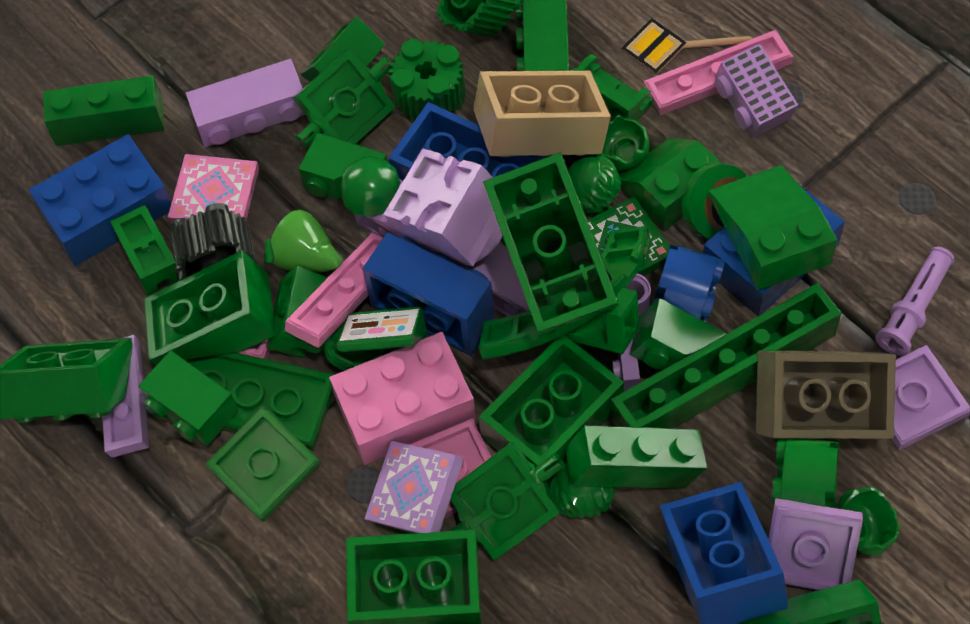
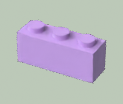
(246, 103)

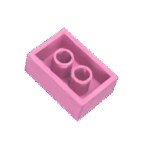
(403, 396)

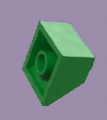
(663, 178)

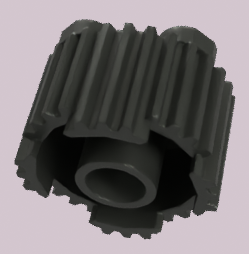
(209, 238)

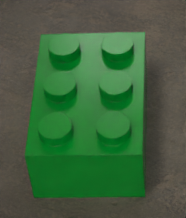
(551, 403)
(414, 579)

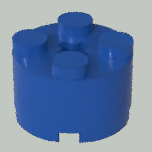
(690, 281)

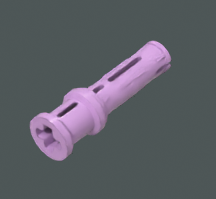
(909, 313)

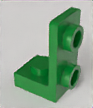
(612, 328)

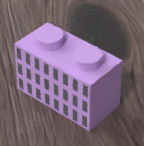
(755, 91)

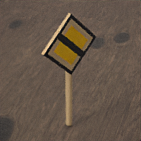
(657, 46)

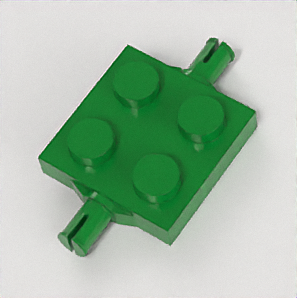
(344, 100)
(506, 499)

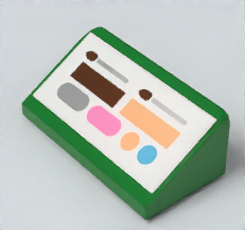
(382, 329)

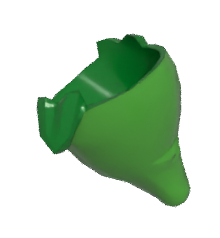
(302, 243)

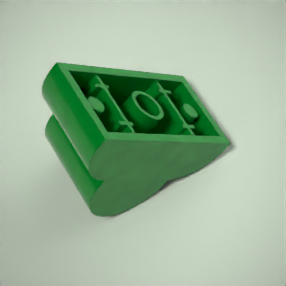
(550, 244)

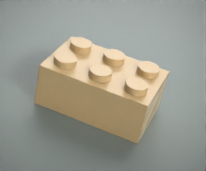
(541, 113)

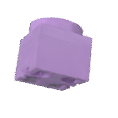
(446, 208)

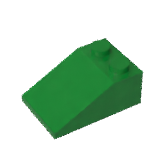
(774, 226)
(211, 311)

